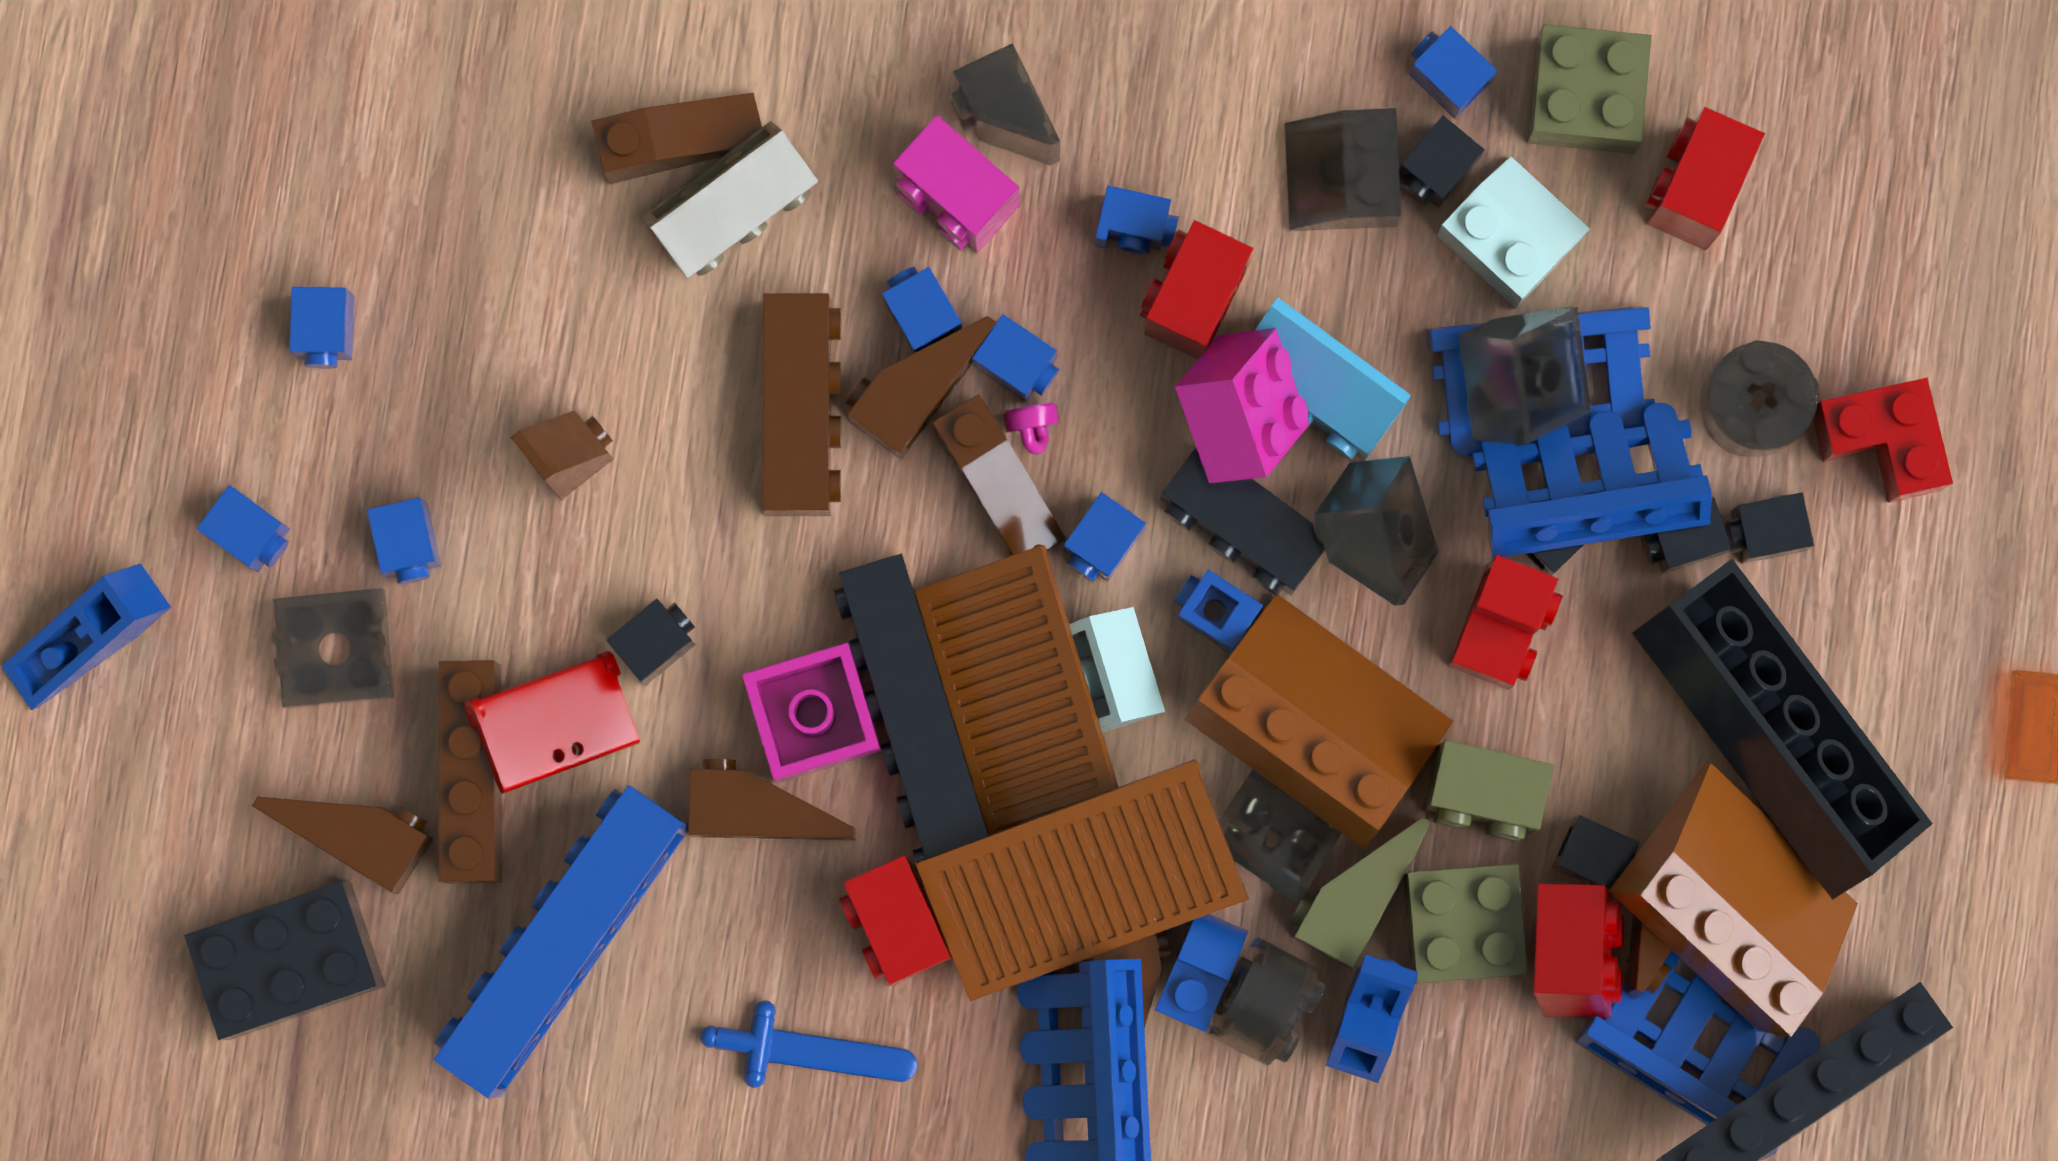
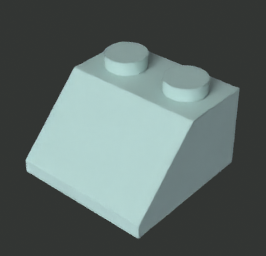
(1512, 231)
(1117, 668)

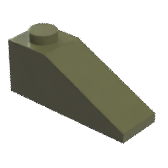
(1351, 904)

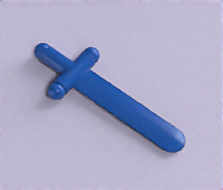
(806, 1051)

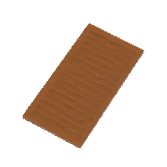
(1016, 689)
(1082, 880)

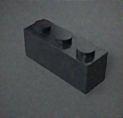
(1245, 524)

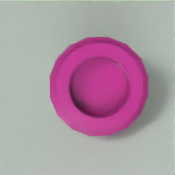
(1031, 417)

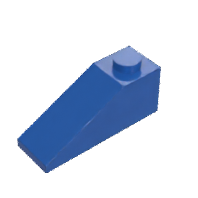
(86, 634)

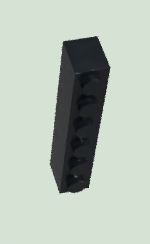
(911, 705)
(1819, 1082)

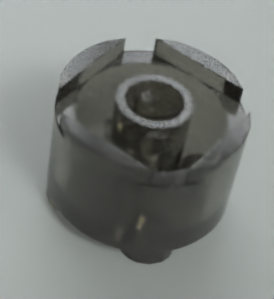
(1789, 391)
(1266, 1003)

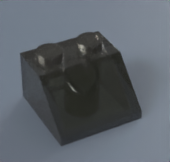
(1004, 106)
(1343, 170)
(1524, 375)
(1378, 527)

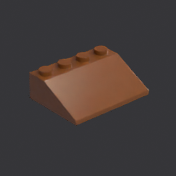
(1319, 721)
(1737, 904)

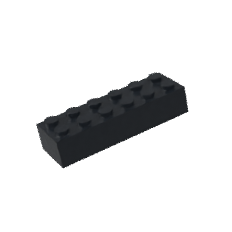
(1782, 729)

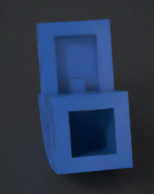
(1201, 971)
(1371, 1018)

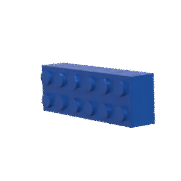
(561, 942)

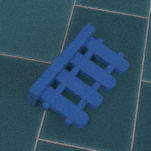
(1619, 353)
(1597, 510)
(1113, 1060)
(1660, 1066)

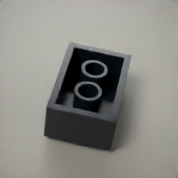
(284, 960)

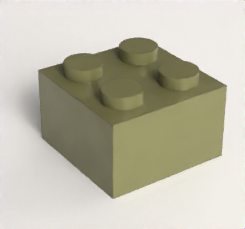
(1589, 89)
(1488, 790)
(1465, 923)

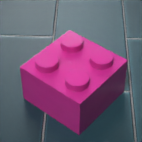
(955, 186)
(1242, 405)
(811, 713)

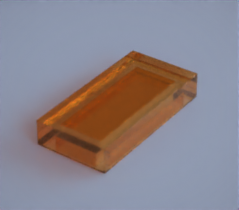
(2032, 728)

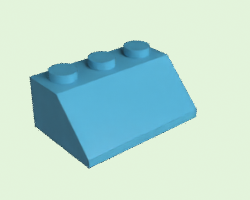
(1339, 388)

